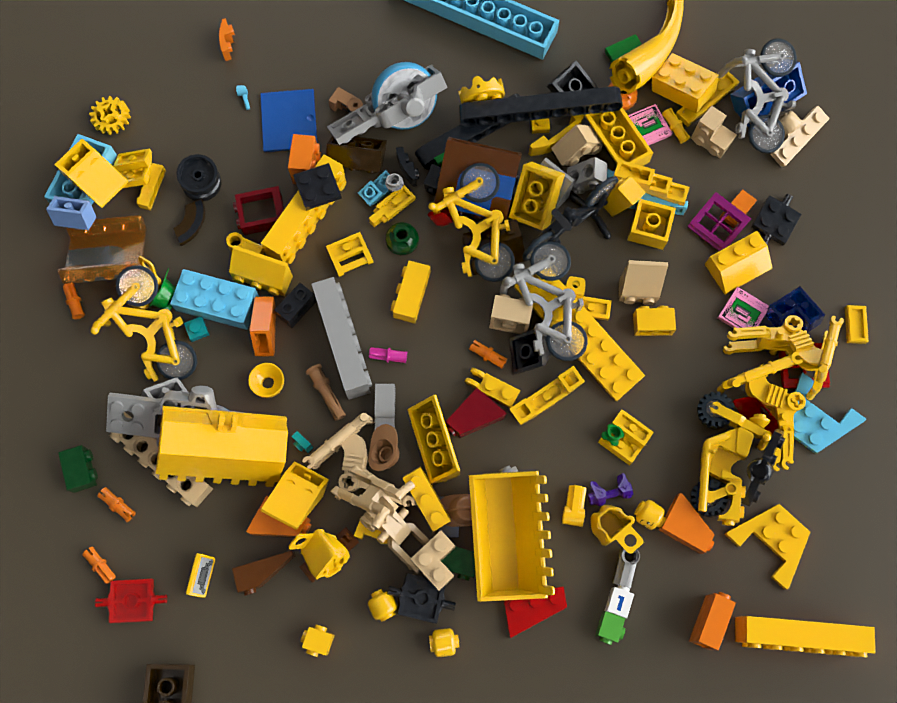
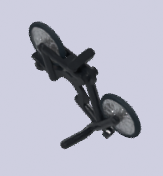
(570, 218)

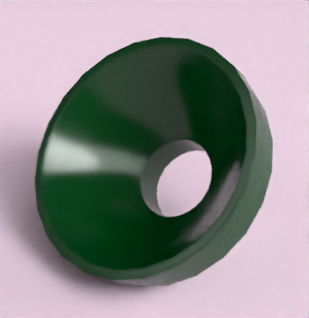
(402, 246)

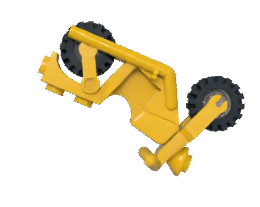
(721, 453)

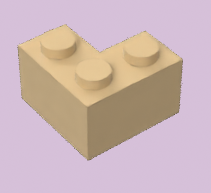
(712, 134)
(576, 143)
(429, 560)

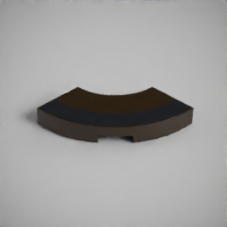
(191, 223)

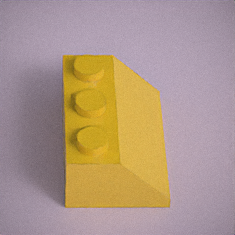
(740, 262)
(260, 271)

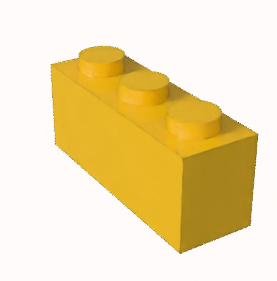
(623, 196)
(411, 291)
(427, 499)

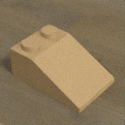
(642, 282)

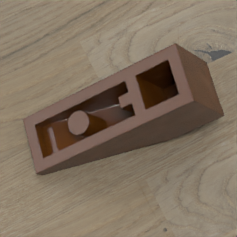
(258, 573)

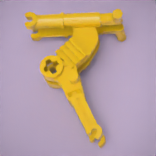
(790, 340)
(781, 404)

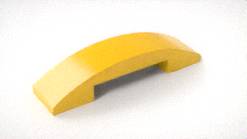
(544, 145)
(547, 396)

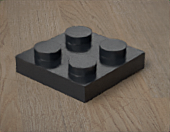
(317, 186)

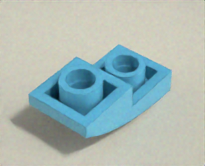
(375, 190)

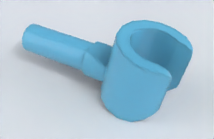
(242, 91)

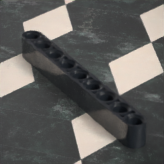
(540, 106)

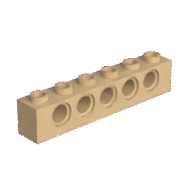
(197, 491)

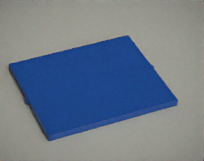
(285, 115)

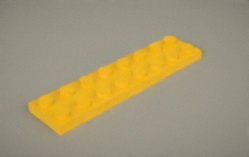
(603, 355)

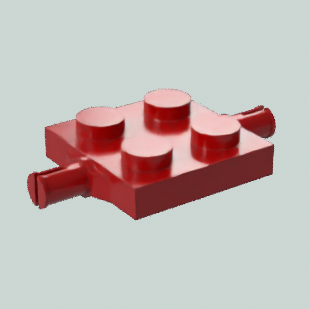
(131, 600)

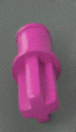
(388, 355)

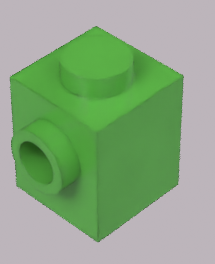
(610, 628)

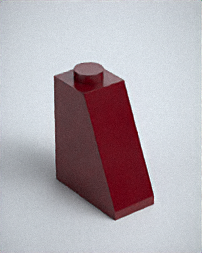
(474, 414)

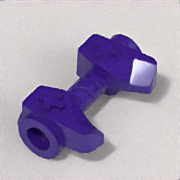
(599, 495)

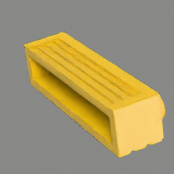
(150, 190)

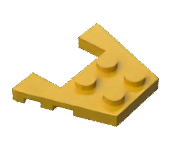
(781, 534)

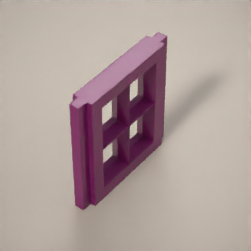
(730, 210)

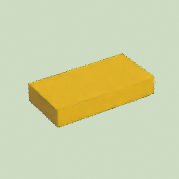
(856, 324)

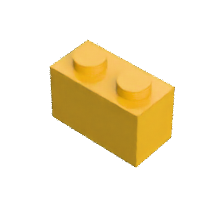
(654, 321)

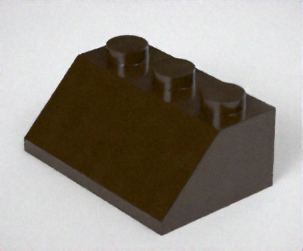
(358, 153)
(511, 238)

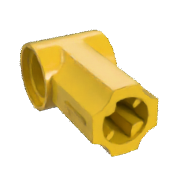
(244, 243)
(574, 510)

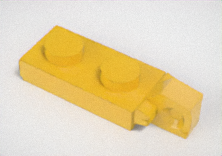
(391, 206)

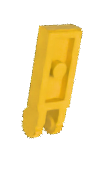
(494, 388)

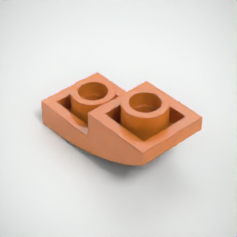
(225, 38)

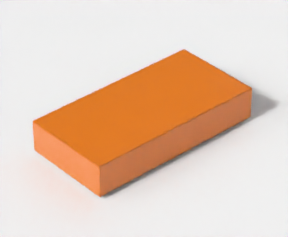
(744, 203)

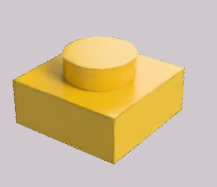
(540, 126)

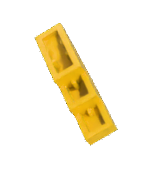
(652, 183)

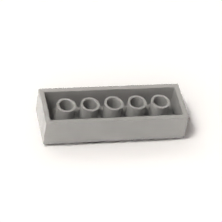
(340, 332)

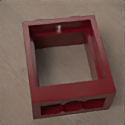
(257, 195)

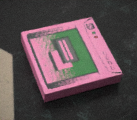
(651, 124)
(743, 310)

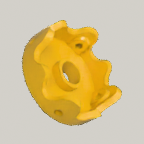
(486, 91)

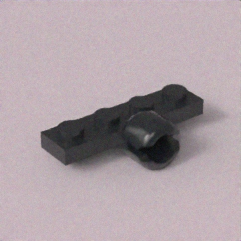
(761, 469)

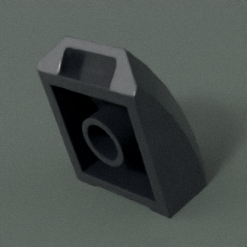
(571, 79)

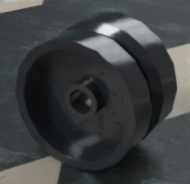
(199, 177)

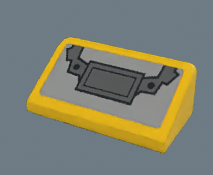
(200, 575)

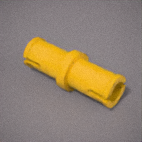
(676, 125)

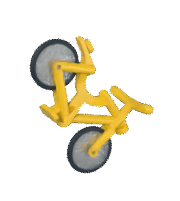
(479, 184)
(138, 287)

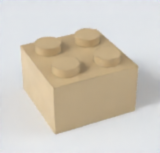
(510, 314)

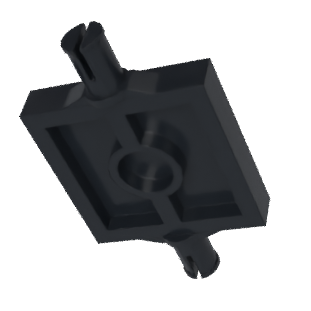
(776, 220)
(420, 599)

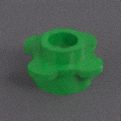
(616, 431)

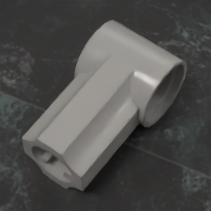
(625, 569)

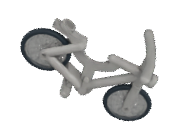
(778, 60)
(551, 262)

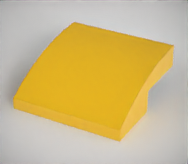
(134, 166)
(634, 439)

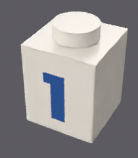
(619, 601)

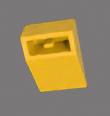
(91, 173)
(295, 495)

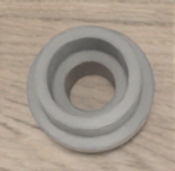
(394, 178)

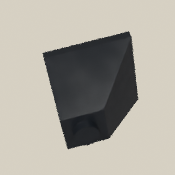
(523, 353)

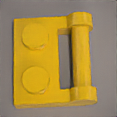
(346, 249)

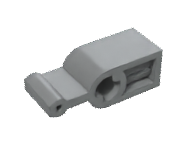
(384, 404)

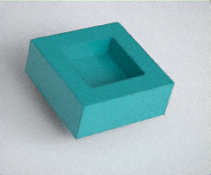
(196, 329)
(301, 443)

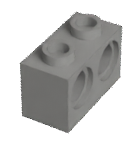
(587, 174)

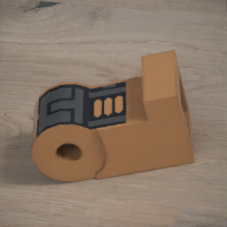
(344, 101)

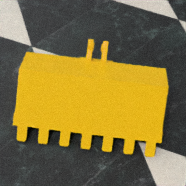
(221, 446)
(510, 536)

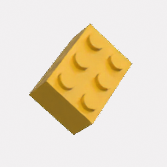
(685, 82)
(536, 195)

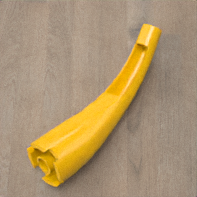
(641, 63)

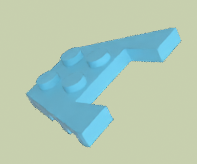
(816, 428)

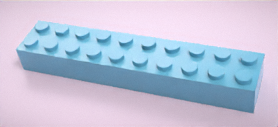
(500, 20)

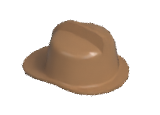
(383, 448)
(459, 509)

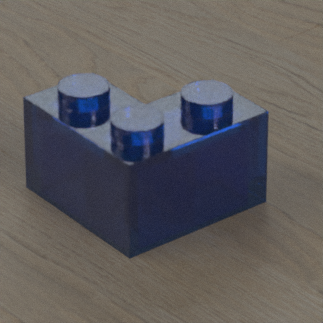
(797, 304)

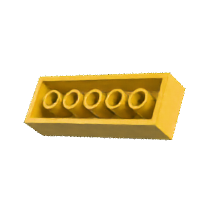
(296, 223)
(812, 636)

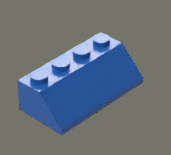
(792, 82)

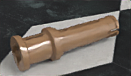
(321, 384)

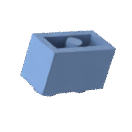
(71, 213)

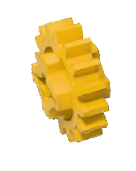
(110, 115)

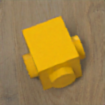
(317, 640)

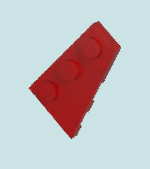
(528, 612)

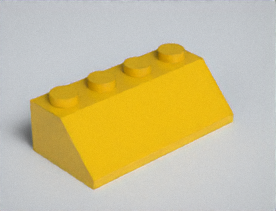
(620, 137)
(434, 440)

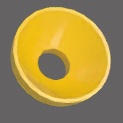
(260, 373)

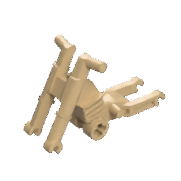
(354, 454)
(382, 512)

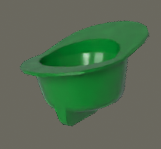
(164, 295)

